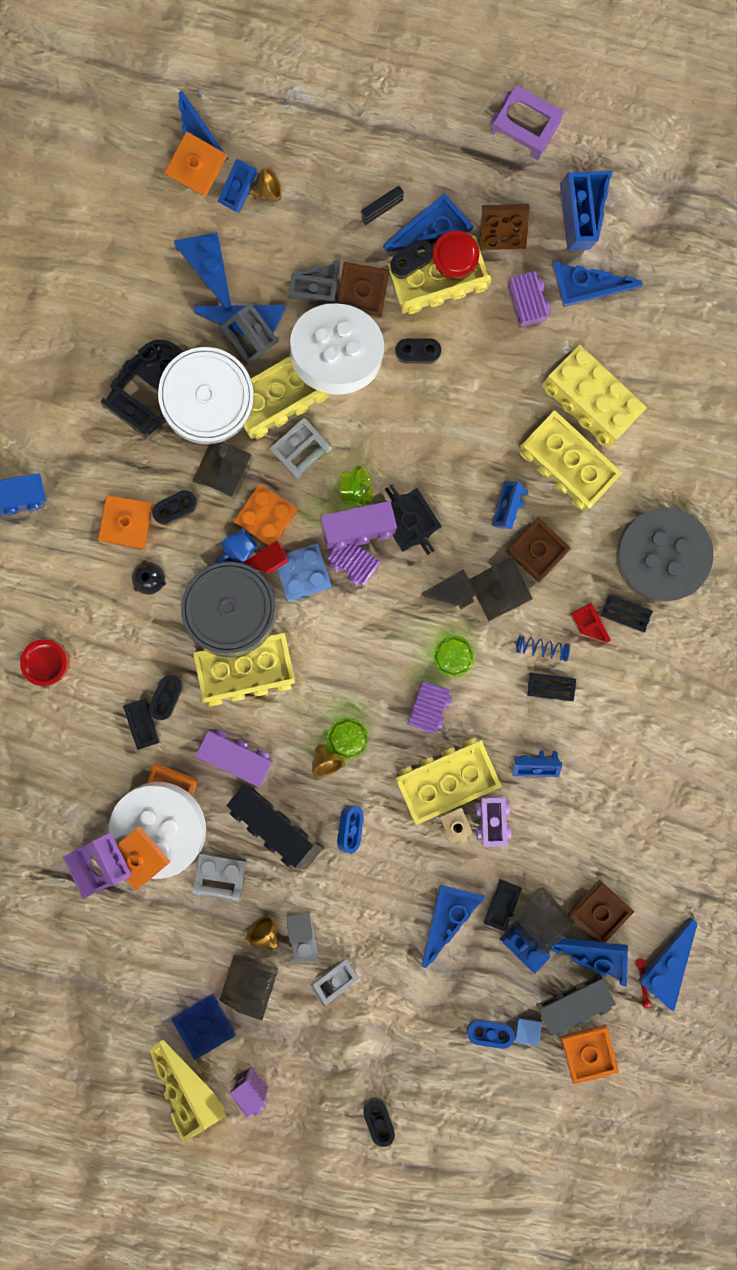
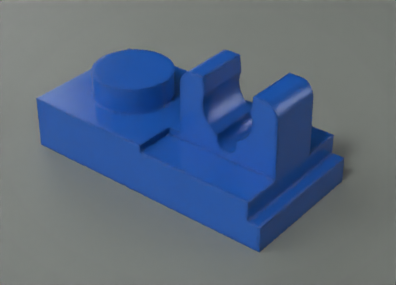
(237, 185)
(508, 505)
(537, 766)
(522, 948)

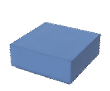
(528, 1031)

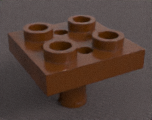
(504, 221)

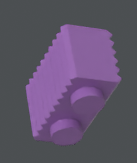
(528, 299)
(354, 562)
(429, 707)
(249, 1093)

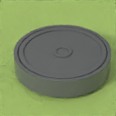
(665, 554)
(229, 609)

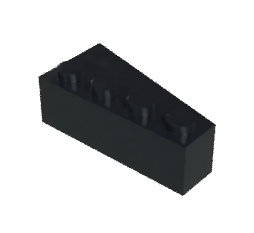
(273, 828)

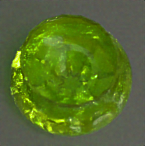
(356, 486)
(454, 656)
(347, 738)

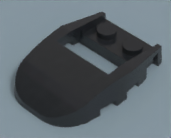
(148, 366)

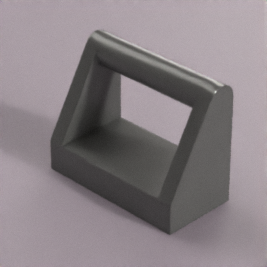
(254, 329)

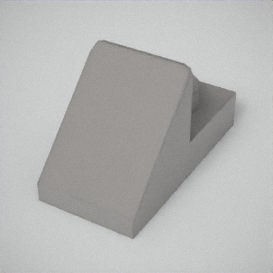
(302, 937)
(334, 982)

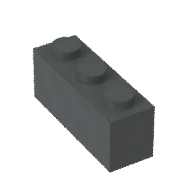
(576, 1005)

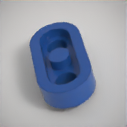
(350, 829)
(489, 1036)

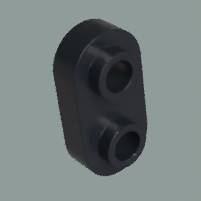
(412, 258)
(418, 351)
(174, 506)
(166, 697)
(379, 1121)

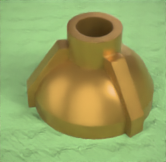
(266, 185)
(326, 762)
(263, 933)

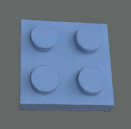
(304, 573)

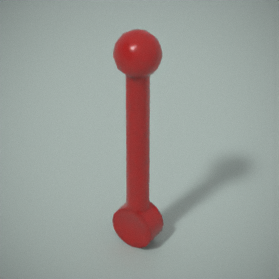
(646, 1002)

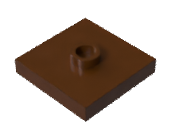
(363, 288)
(538, 550)
(600, 912)

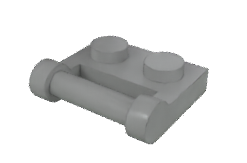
(295, 442)
(222, 870)

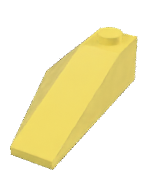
(191, 1099)

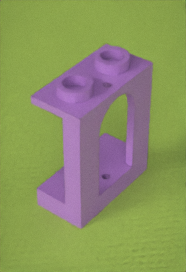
(506, 126)
(108, 860)

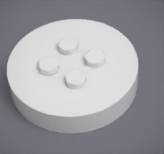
(336, 348)
(205, 395)
(167, 817)

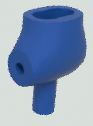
(237, 547)

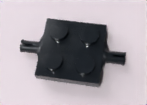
(413, 520)

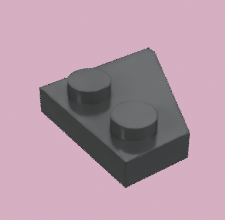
(315, 284)

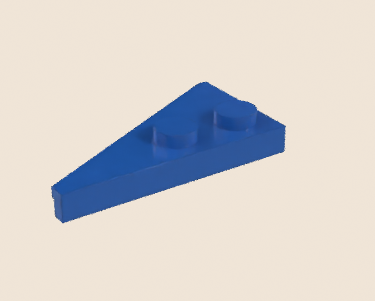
(194, 124)
(431, 224)
(206, 258)
(583, 285)
(219, 315)
(450, 912)
(597, 956)
(667, 971)

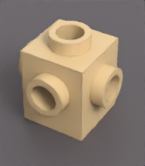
(453, 817)

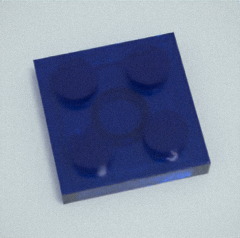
(203, 1026)

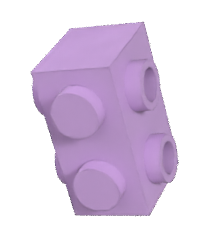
(493, 821)

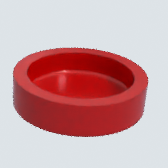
(456, 255)
(44, 662)

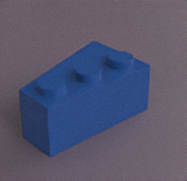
(583, 206)
(21, 494)

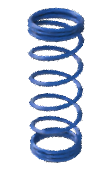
(564, 654)

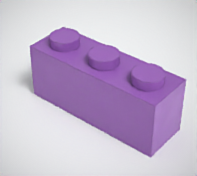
(358, 525)
(235, 757)

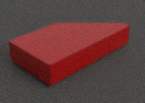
(269, 558)
(589, 623)

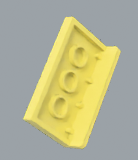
(431, 288)
(277, 396)
(593, 396)
(569, 461)
(254, 672)
(448, 780)

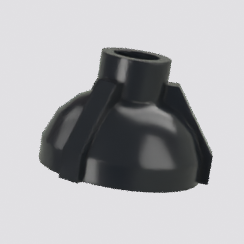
(156, 579)

